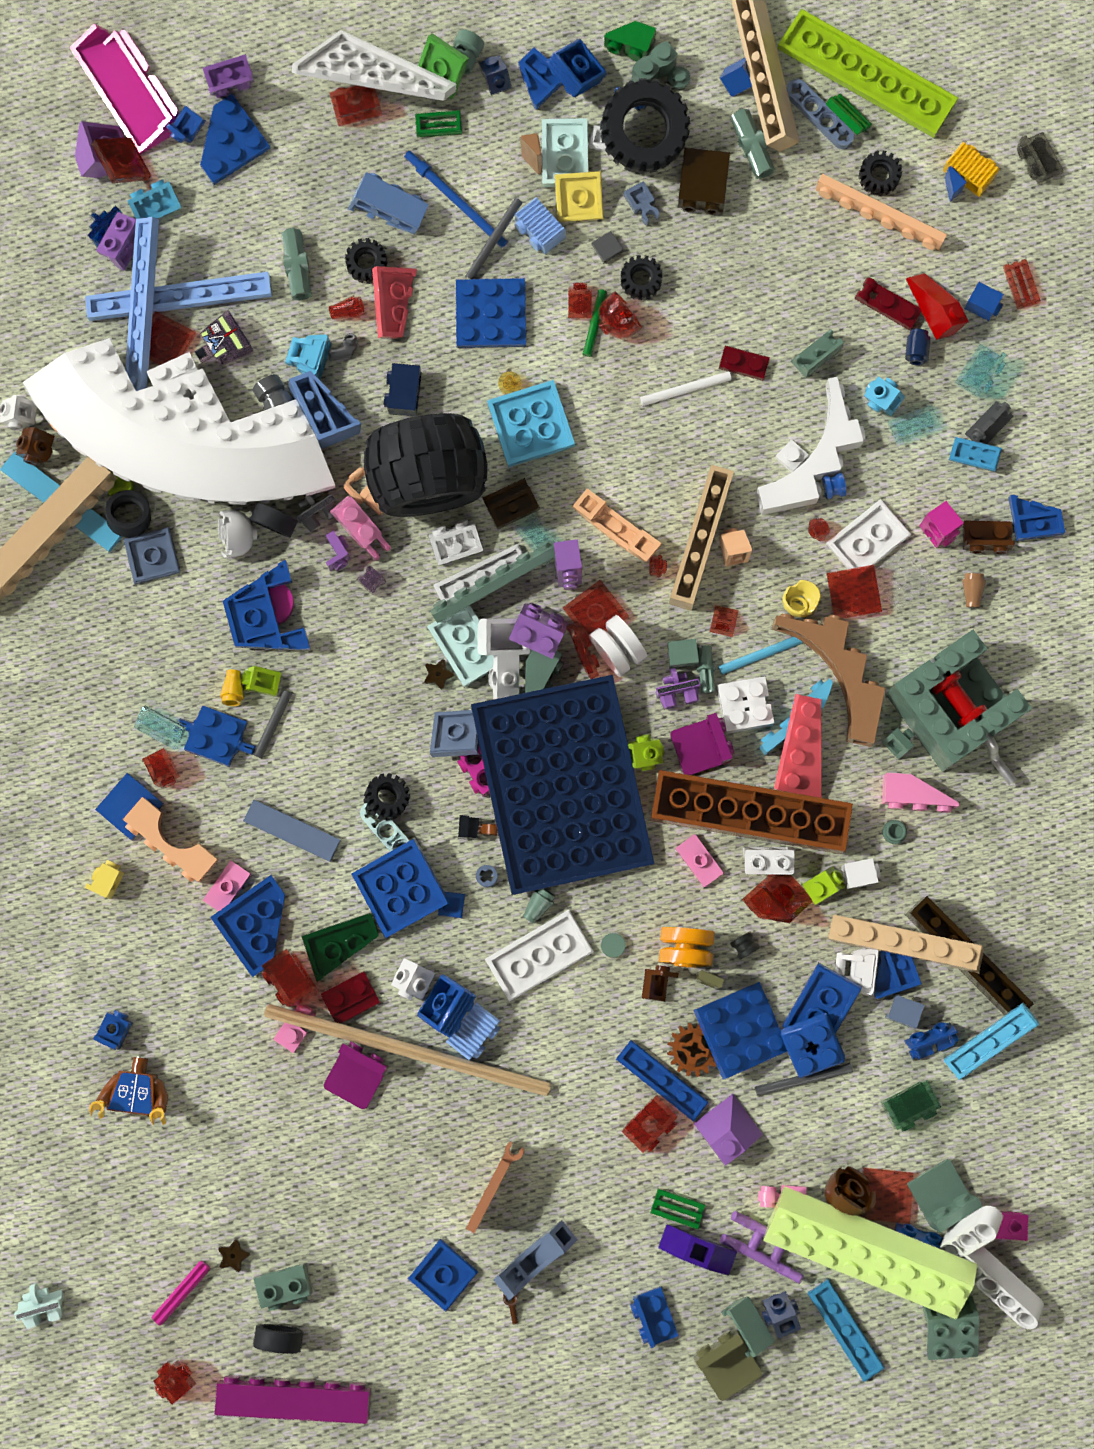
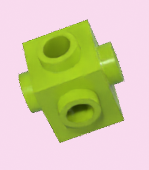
(646, 752)

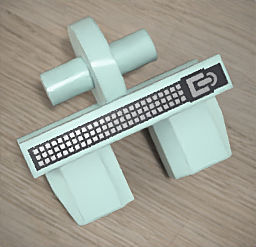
(38, 1302)

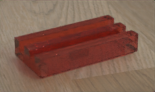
(1016, 266)

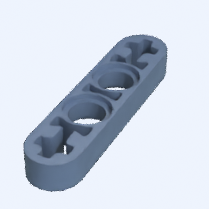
(822, 112)

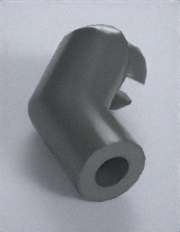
(346, 349)

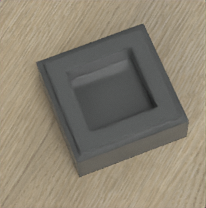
(607, 247)

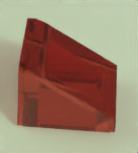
(724, 623)

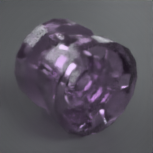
(371, 580)

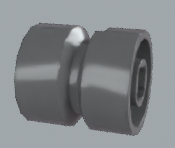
(271, 392)

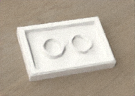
(869, 537)

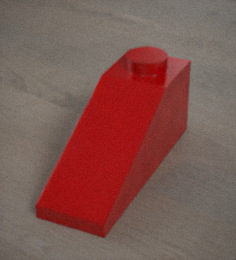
(938, 306)

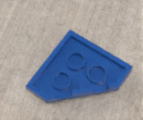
(230, 140)
(253, 924)

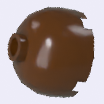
(849, 1192)

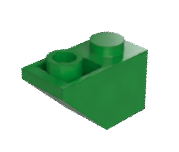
(635, 36)

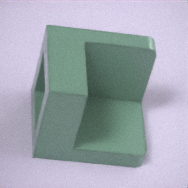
(683, 653)

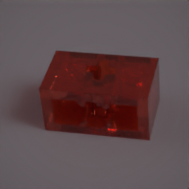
(636, 1127)

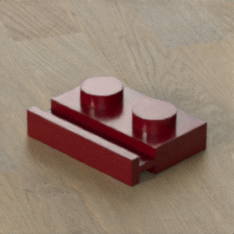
(350, 998)

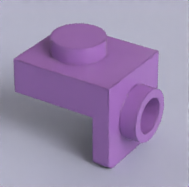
(339, 546)

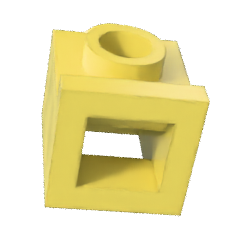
(106, 879)

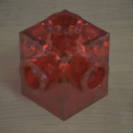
(167, 1388)

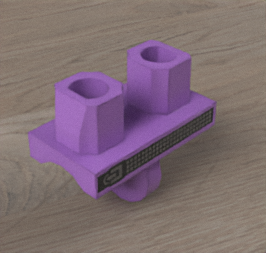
(668, 692)

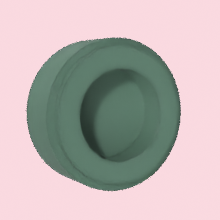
(613, 945)

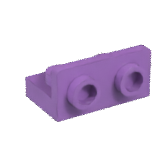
(119, 241)

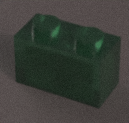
(911, 1105)

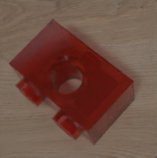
(349, 113)

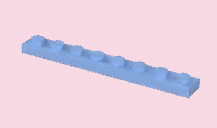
(183, 295)
(141, 301)

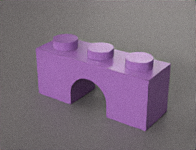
(568, 564)

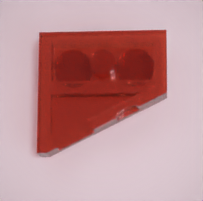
(581, 645)

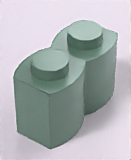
(655, 65)

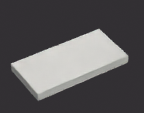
(539, 955)

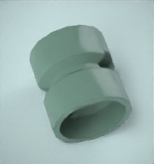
(470, 45)

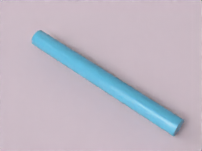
(758, 655)

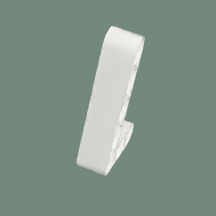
(992, 1277)

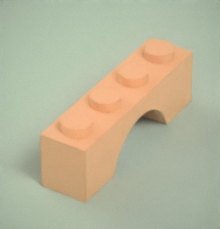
(146, 820)

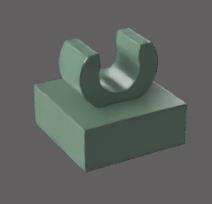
(899, 742)

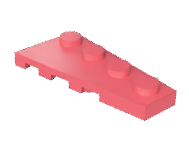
(801, 753)

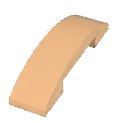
(615, 526)

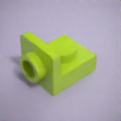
(261, 680)

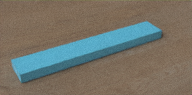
(43, 487)

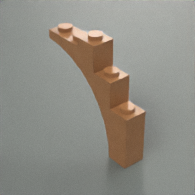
(848, 666)

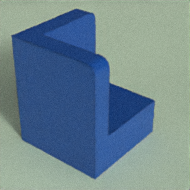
(736, 77)

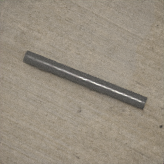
(494, 238)
(796, 1081)

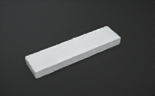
(467, 577)

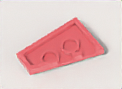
(391, 295)

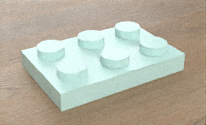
(563, 148)
(459, 643)

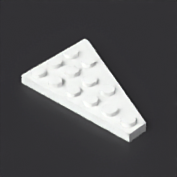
(360, 63)

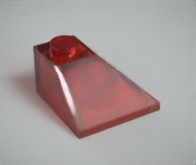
(778, 898)

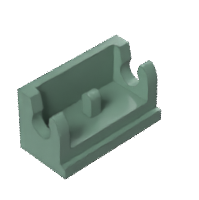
(817, 354)
(749, 1325)

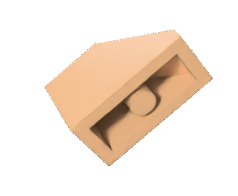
(735, 547)

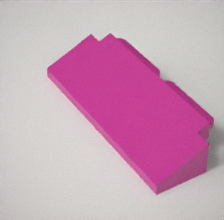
(122, 81)

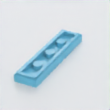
(991, 1041)

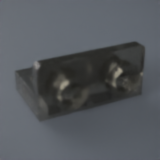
(1039, 157)

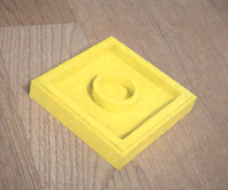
(579, 196)

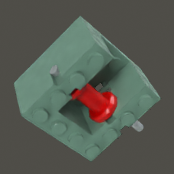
(957, 692)

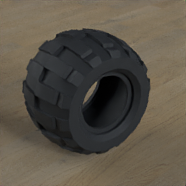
(425, 460)

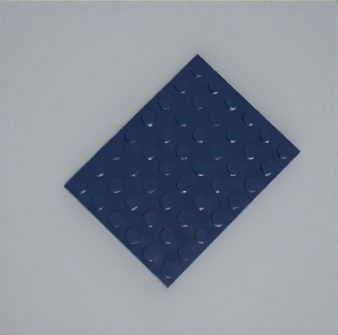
(562, 784)

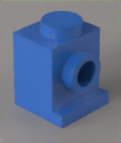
(115, 1039)

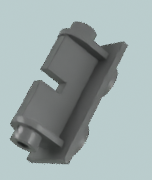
(990, 423)

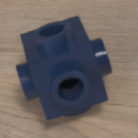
(781, 1314)

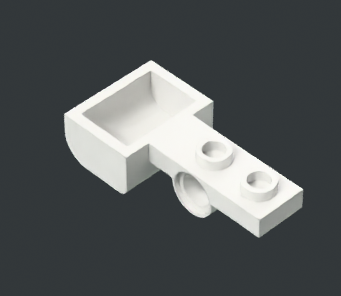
(494, 640)

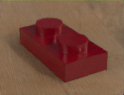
(744, 363)

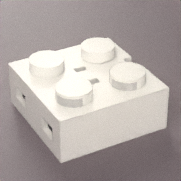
(745, 705)

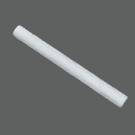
(686, 388)

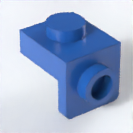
(186, 125)

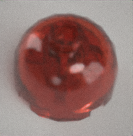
(617, 317)

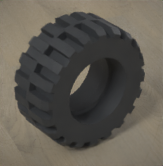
(654, 96)

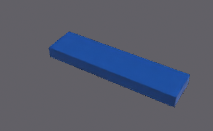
(662, 1080)

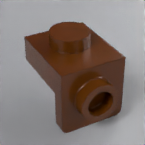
(656, 983)

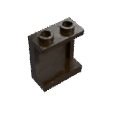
(703, 180)

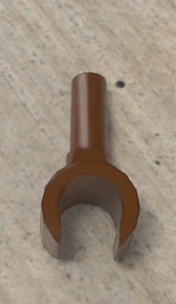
(512, 1306)

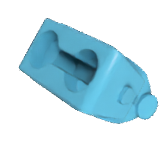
(312, 356)

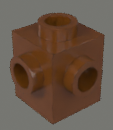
(34, 446)

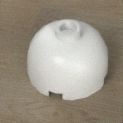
(236, 533)

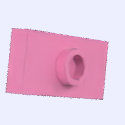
(699, 860)
(227, 886)

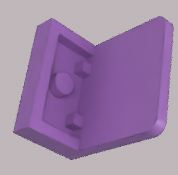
(228, 75)
(539, 630)

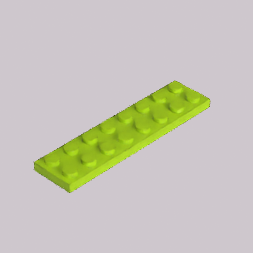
(867, 73)

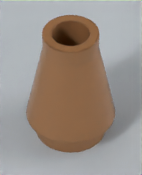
(973, 589)

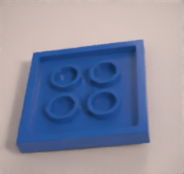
(490, 313)
(400, 888)
(740, 1030)

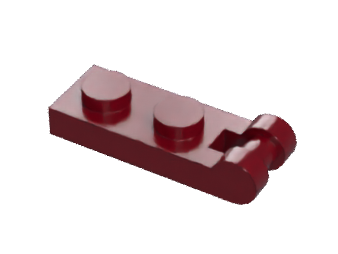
(888, 304)

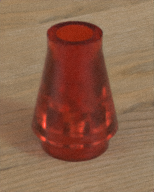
(348, 308)

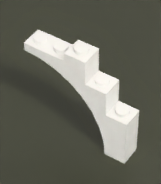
(800, 487)

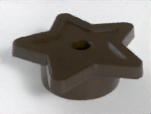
(438, 680)
(235, 1249)

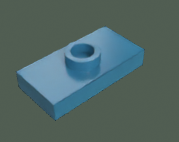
(975, 454)

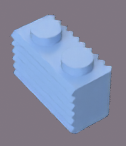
(540, 226)
(474, 1031)

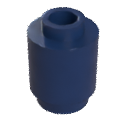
(918, 347)

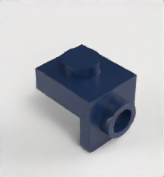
(495, 74)

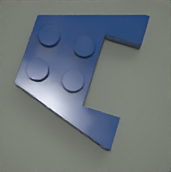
(253, 615)

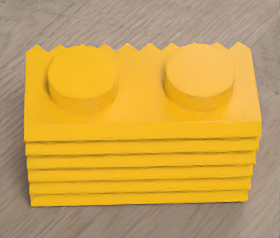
(973, 167)

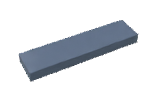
(292, 830)

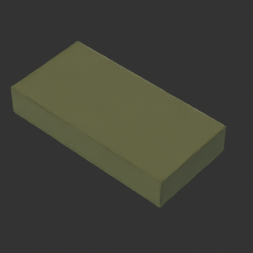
(709, 979)

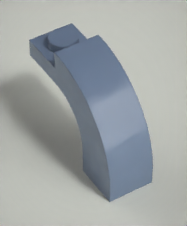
(534, 1259)

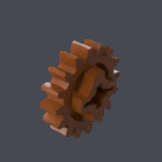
(690, 1061)

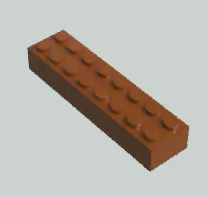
(751, 812)

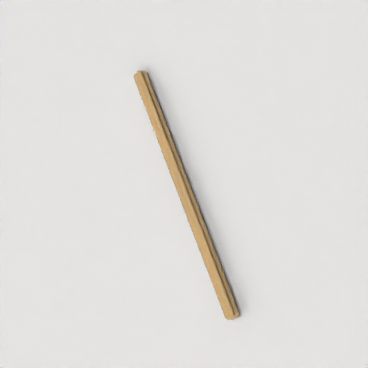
(407, 1049)

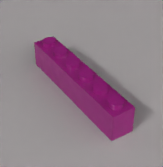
(293, 1401)

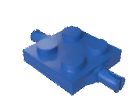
(216, 736)

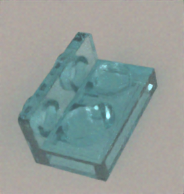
(979, 370)

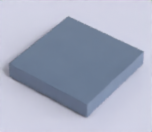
(152, 555)
(454, 734)

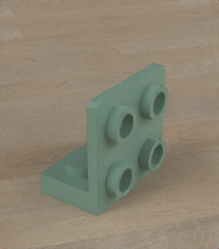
(942, 1196)
(953, 1337)

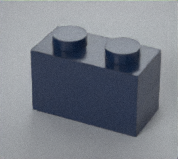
(403, 389)

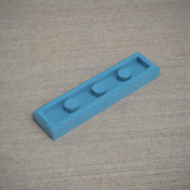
(846, 1330)

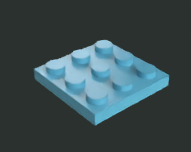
(531, 423)

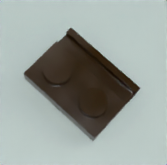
(511, 503)

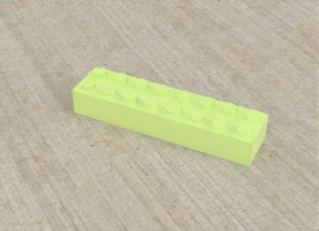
(871, 1253)

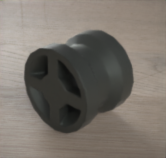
(745, 945)

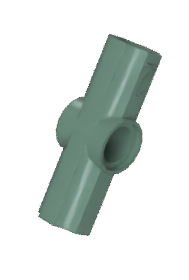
(752, 143)
(296, 264)

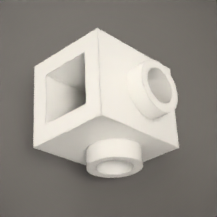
(17, 412)
(412, 980)

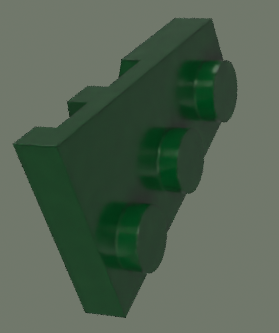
(336, 943)

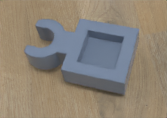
(641, 199)

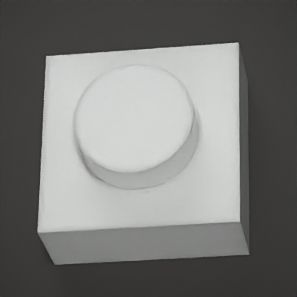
(791, 456)

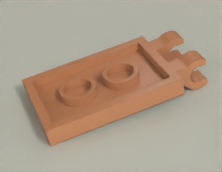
(493, 1185)

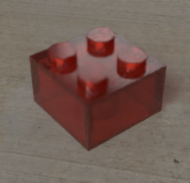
(289, 979)

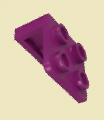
(702, 745)
(355, 1075)

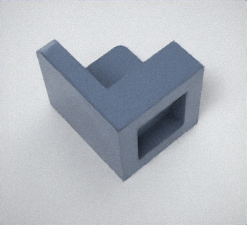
(905, 1012)

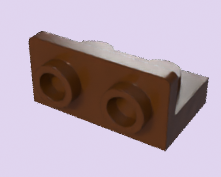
(987, 536)

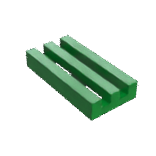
(848, 114)
(440, 131)
(698, 1215)

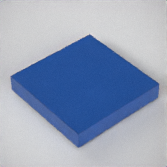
(122, 800)
(443, 1275)

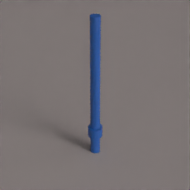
(424, 169)

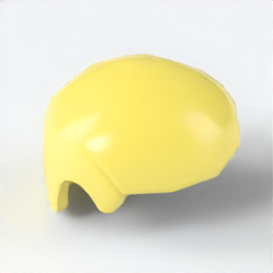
(808, 591)

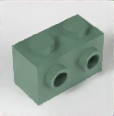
(283, 1286)

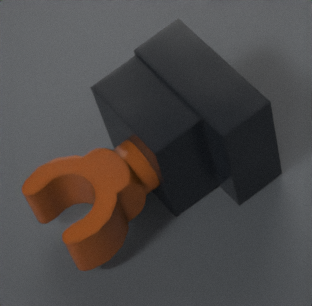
(470, 828)

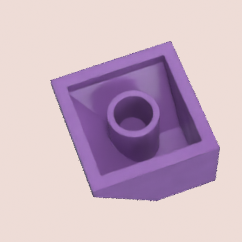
(85, 155)
(728, 1129)

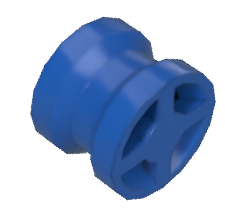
(834, 486)

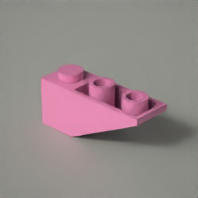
(905, 789)

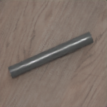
(272, 724)

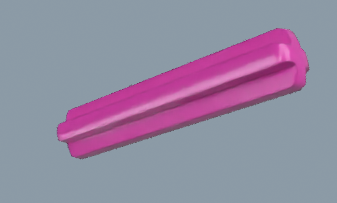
(180, 1293)

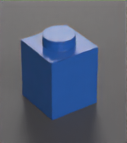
(984, 301)

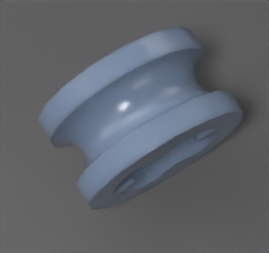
(485, 868)

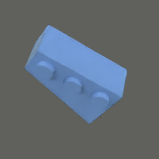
(388, 203)
(324, 413)

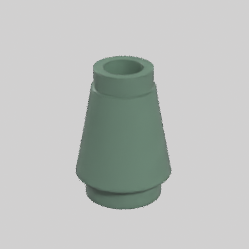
(538, 904)

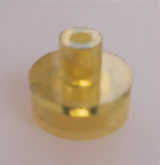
(509, 382)

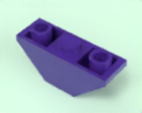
(697, 1250)

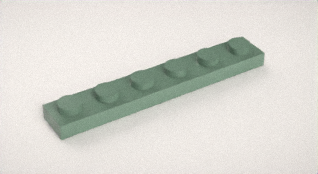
(487, 585)

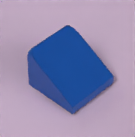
(954, 182)

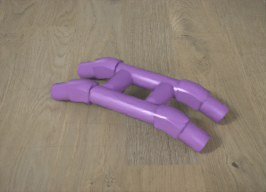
(751, 1249)

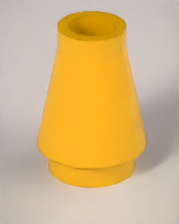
(232, 688)

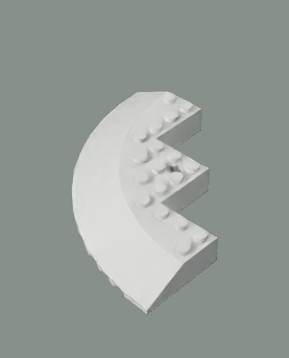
(177, 432)

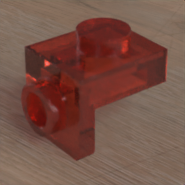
(580, 300)

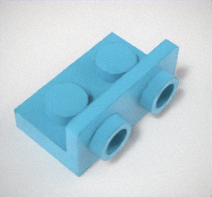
(155, 202)

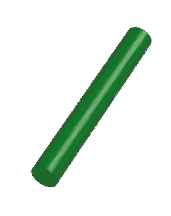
(593, 328)

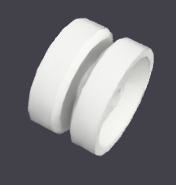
(618, 646)

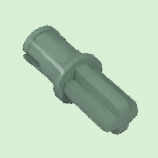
(706, 669)

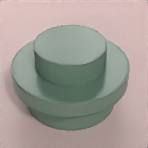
(678, 77)
(894, 832)

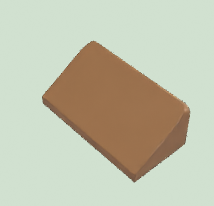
(532, 151)

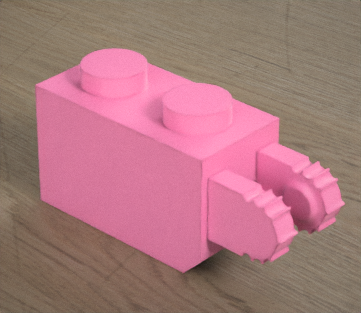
(359, 526)

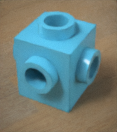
(883, 395)

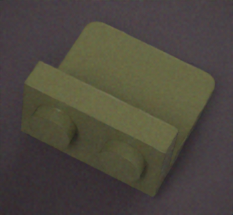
(727, 1365)

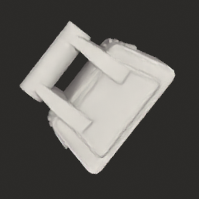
(862, 968)

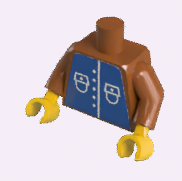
(133, 1093)

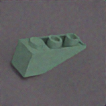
(540, 669)

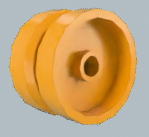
(686, 947)

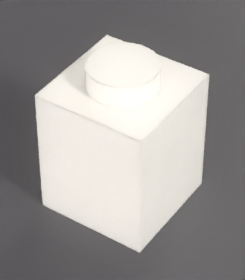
(860, 873)

